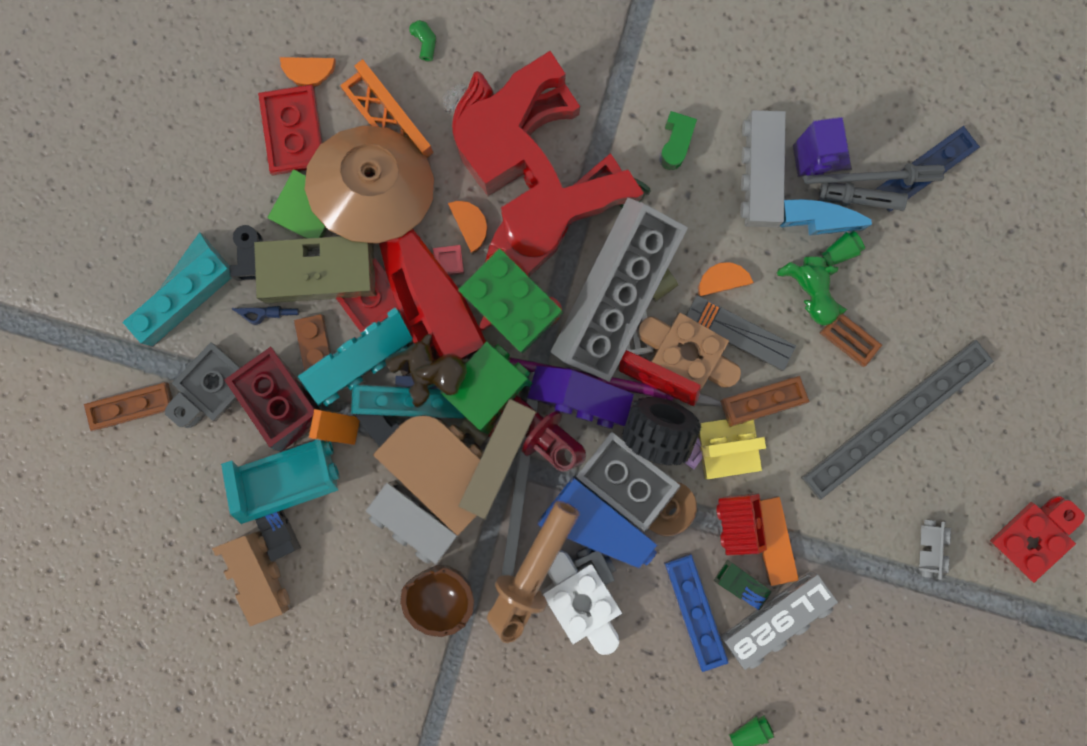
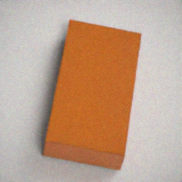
(334, 427)

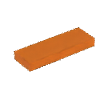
(778, 556)

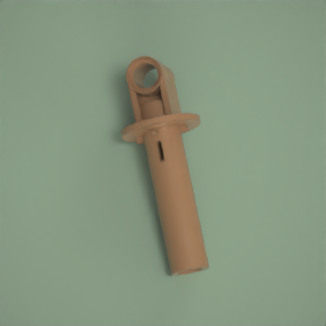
(521, 594)

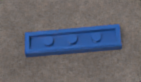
(696, 612)

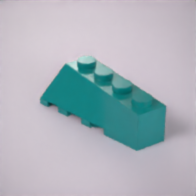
(187, 287)
(356, 359)

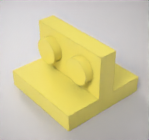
(729, 449)

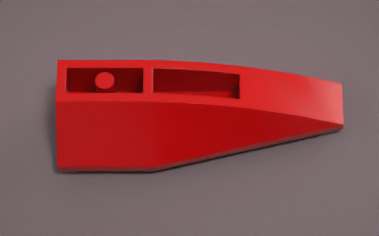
(429, 298)

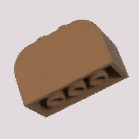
(433, 466)

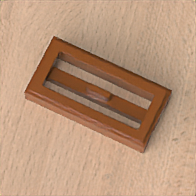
(869, 354)

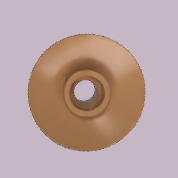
(685, 512)

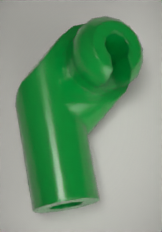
(426, 36)

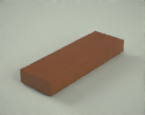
(764, 401)
(128, 406)

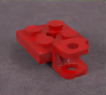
(1050, 524)

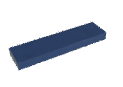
(946, 153)

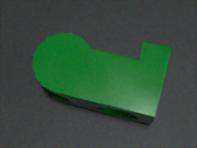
(680, 137)

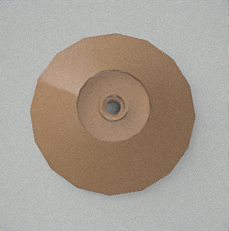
(364, 206)

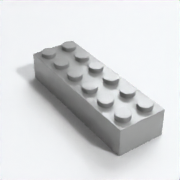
(618, 289)

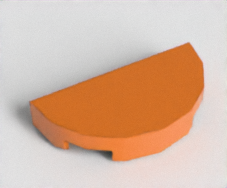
(307, 70)
(471, 223)
(723, 278)

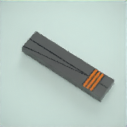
(742, 333)

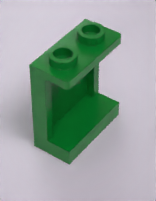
(488, 386)

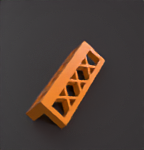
(388, 102)

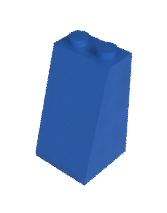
(603, 527)

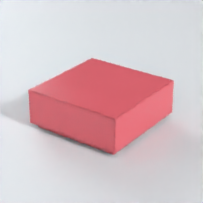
(450, 259)

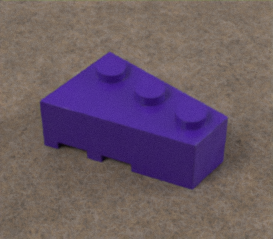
(822, 148)
(582, 395)

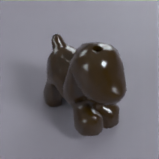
(426, 372)

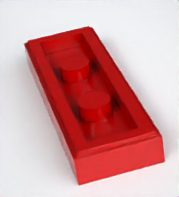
(659, 378)

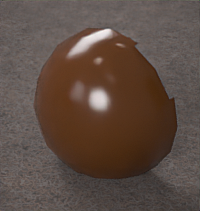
(437, 601)

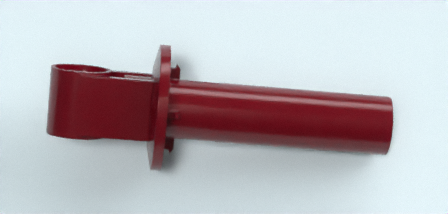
(551, 440)

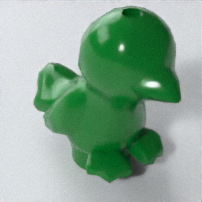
(815, 281)

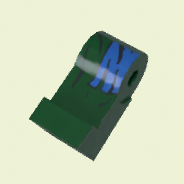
(742, 585)

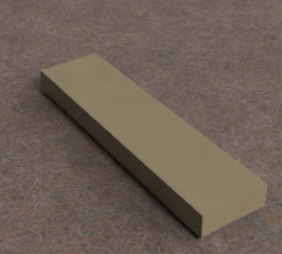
(497, 459)

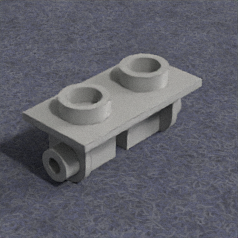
(934, 560)

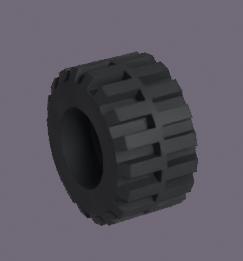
(661, 431)

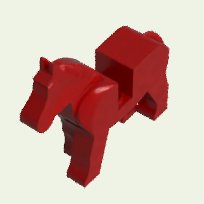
(497, 149)

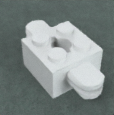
(582, 603)

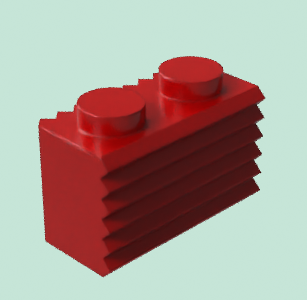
(741, 524)

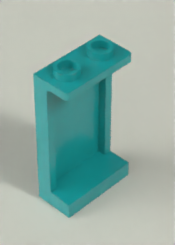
(280, 480)

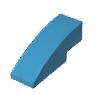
(822, 217)

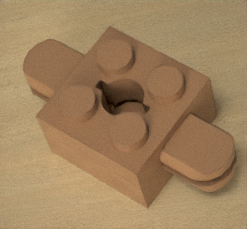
(689, 350)

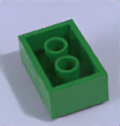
(511, 300)

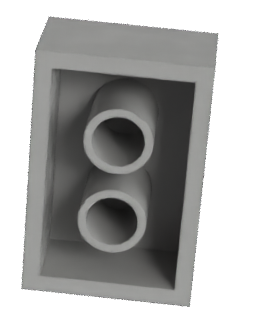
(628, 482)
(411, 522)

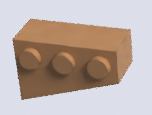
(254, 578)

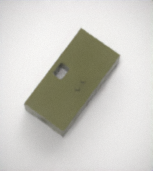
(313, 269)

